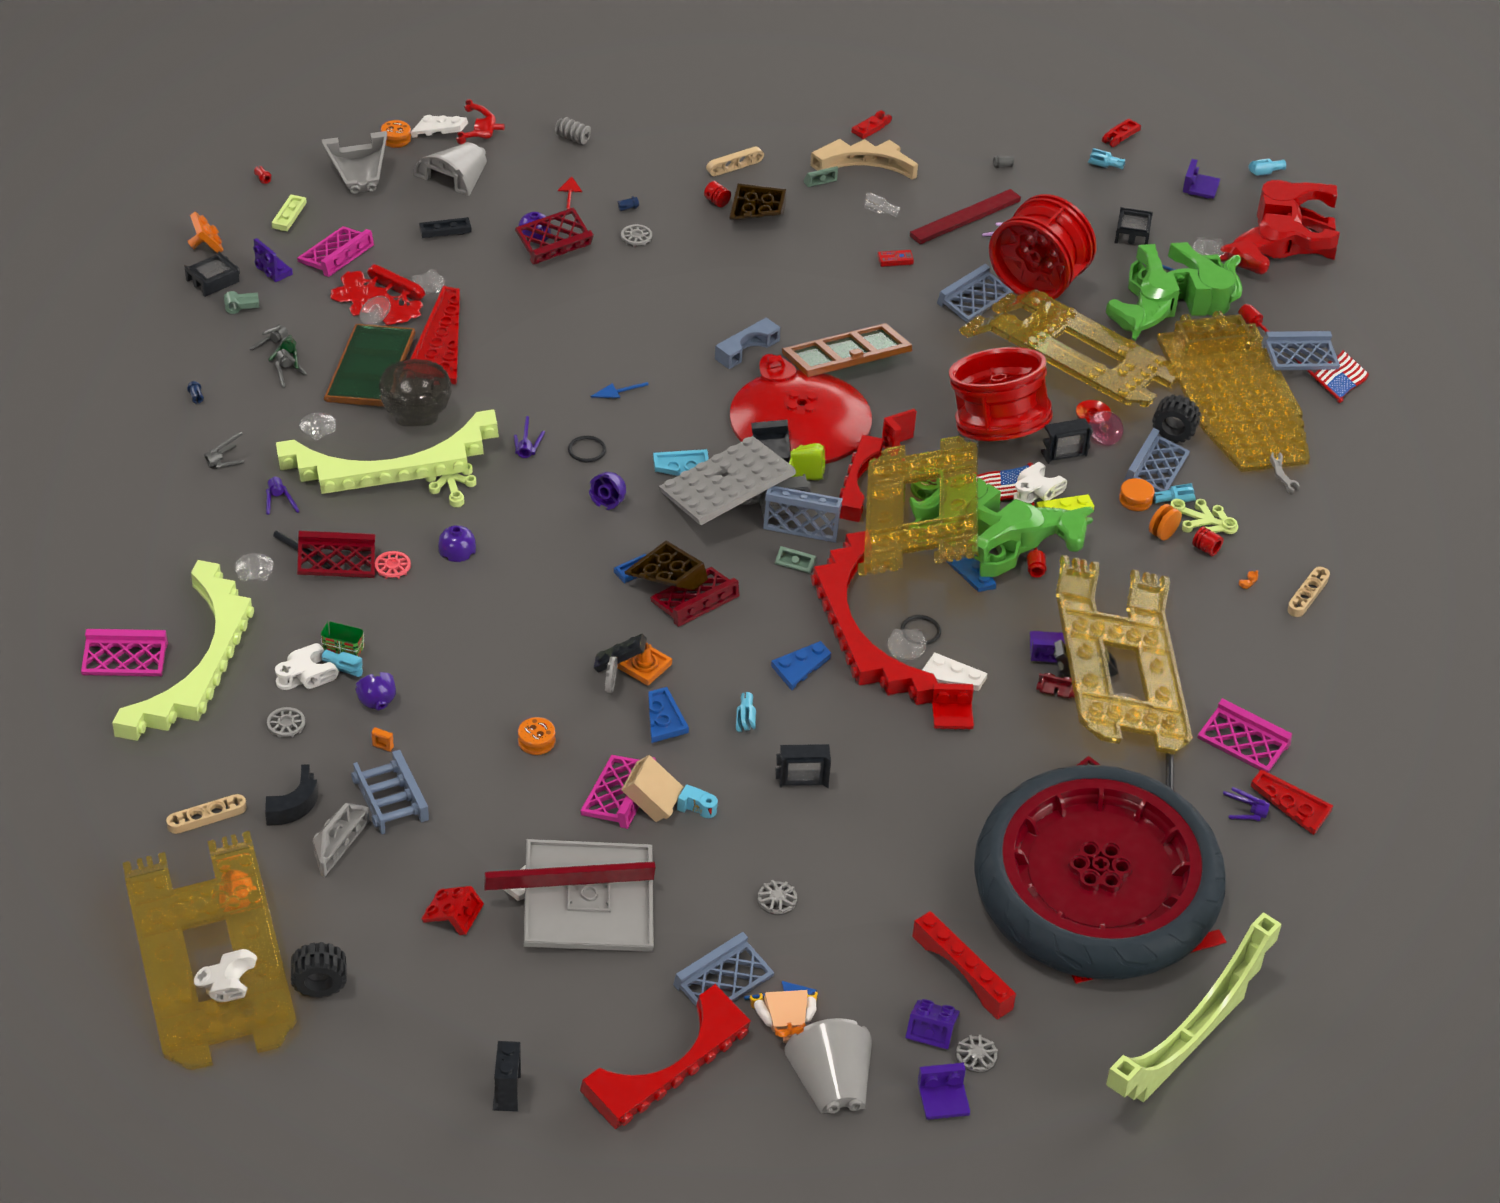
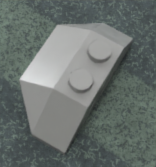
(338, 835)

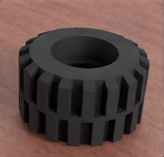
(1179, 408)
(318, 970)

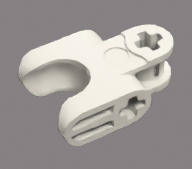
(1033, 485)
(302, 669)
(223, 978)

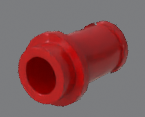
(264, 176)

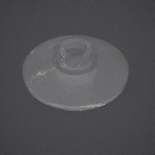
(375, 310)

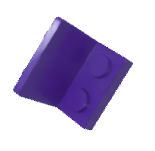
(1199, 184)
(269, 263)
(1043, 646)
(932, 1023)
(943, 1091)

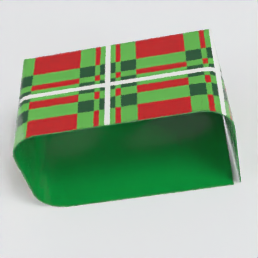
(339, 635)

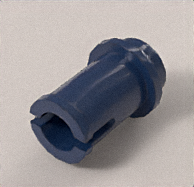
(628, 203)
(194, 389)

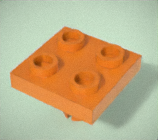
(205, 233)
(647, 665)

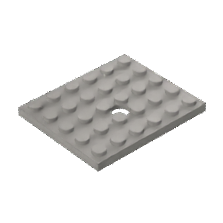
(707, 494)

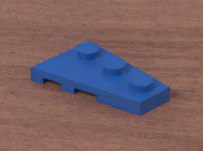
(971, 572)
(798, 664)
(665, 716)

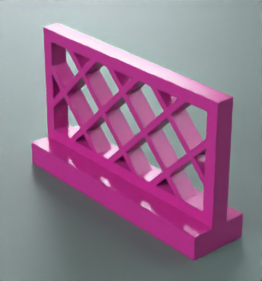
(338, 256)
(125, 640)
(1252, 725)
(626, 807)

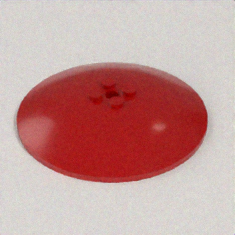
(832, 413)

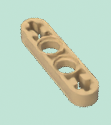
(718, 166)
(1305, 590)
(205, 811)

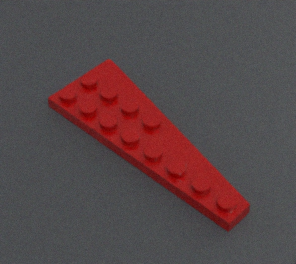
(441, 333)

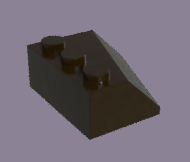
(757, 202)
(671, 567)

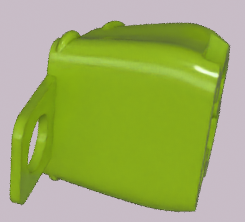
(809, 461)

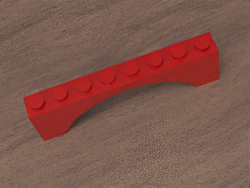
(623, 1096)

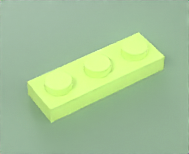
(289, 213)

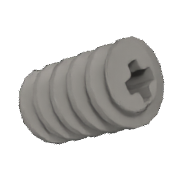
(573, 130)

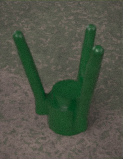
(288, 344)

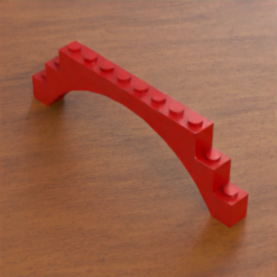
(866, 660)

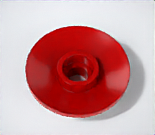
(1089, 408)

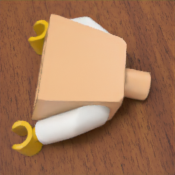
(785, 1007)

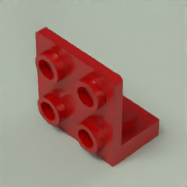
(898, 428)
(952, 706)
(457, 905)

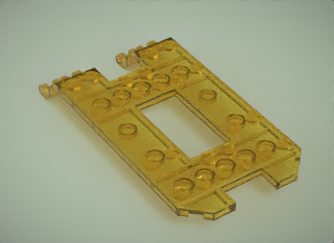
(1050, 320)
(957, 524)
(1144, 632)
(159, 919)

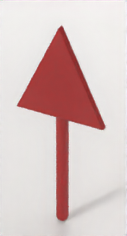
(570, 186)

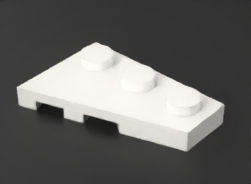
(433, 124)
(954, 672)

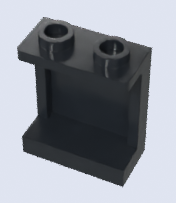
(774, 436)

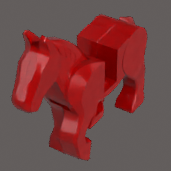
(1284, 224)

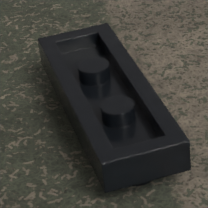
(445, 227)
(623, 651)

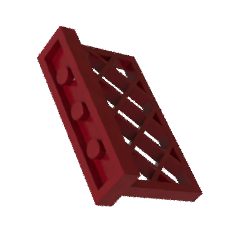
(562, 246)
(336, 542)
(699, 602)

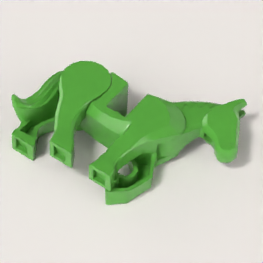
(1204, 286)
(1012, 529)

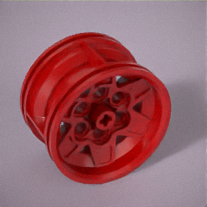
(1037, 244)
(1001, 393)

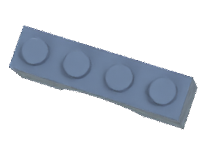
(759, 334)

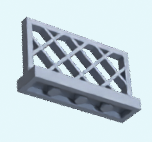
(965, 286)
(1300, 341)
(1151, 447)
(803, 501)
(715, 959)

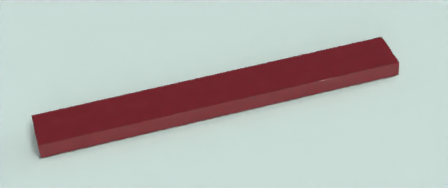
(965, 216)
(569, 875)

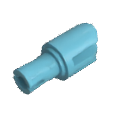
(1105, 159)
(1266, 166)
(1184, 492)
(344, 662)
(746, 713)

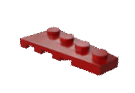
(1296, 803)

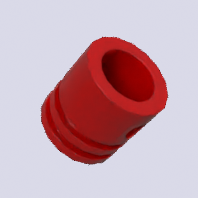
(718, 194)
(1207, 541)

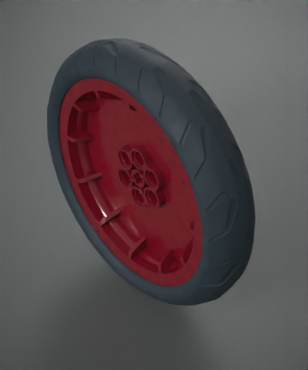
(1100, 872)

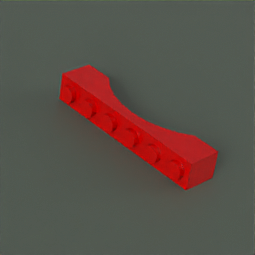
(853, 499)
(989, 987)

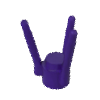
(525, 447)
(276, 488)
(1258, 806)

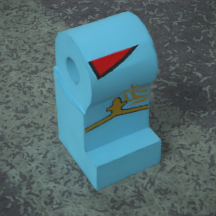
(697, 801)

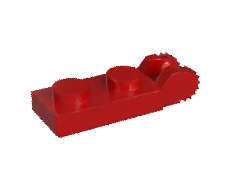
(871, 124)
(1121, 132)

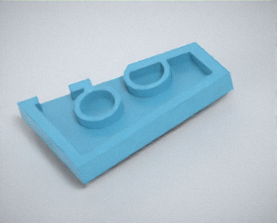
(678, 461)

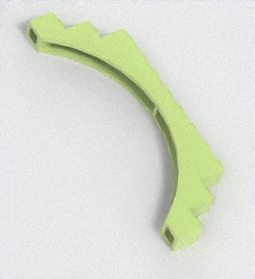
(344, 474)
(190, 696)
(1144, 1074)

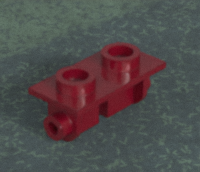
(1049, 682)

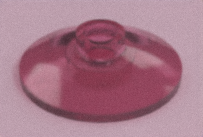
(1111, 423)

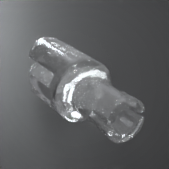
(879, 205)

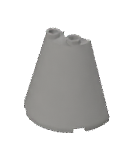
(461, 162)
(358, 164)
(832, 1063)

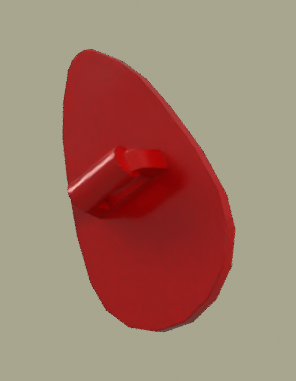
(776, 368)

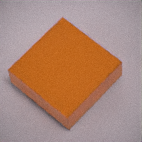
(382, 739)

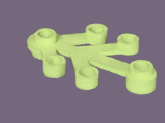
(456, 498)
(1225, 524)

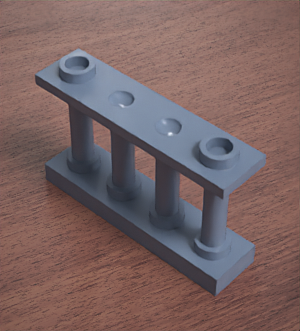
(404, 778)

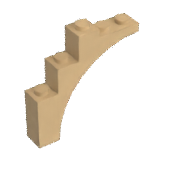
(864, 153)

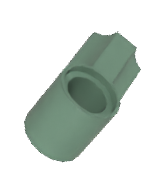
(235, 302)

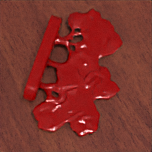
(359, 294)

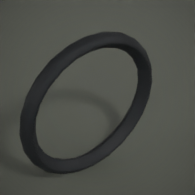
(587, 459)
(927, 618)

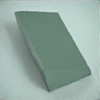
(821, 176)
(795, 560)

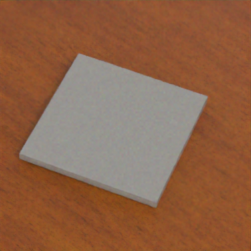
(588, 914)

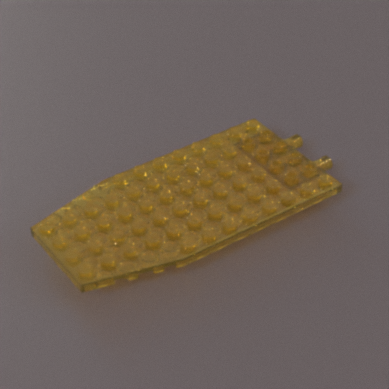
(1238, 392)

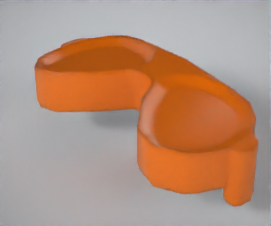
(1252, 578)
(786, 1032)

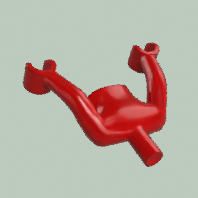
(483, 126)

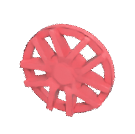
(392, 564)

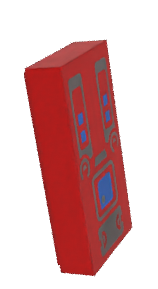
(895, 258)

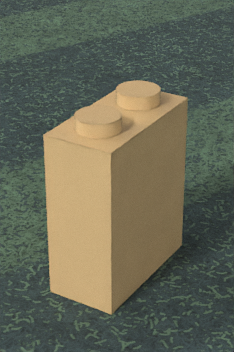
(652, 788)

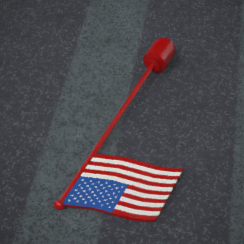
(1335, 381)
(1005, 482)

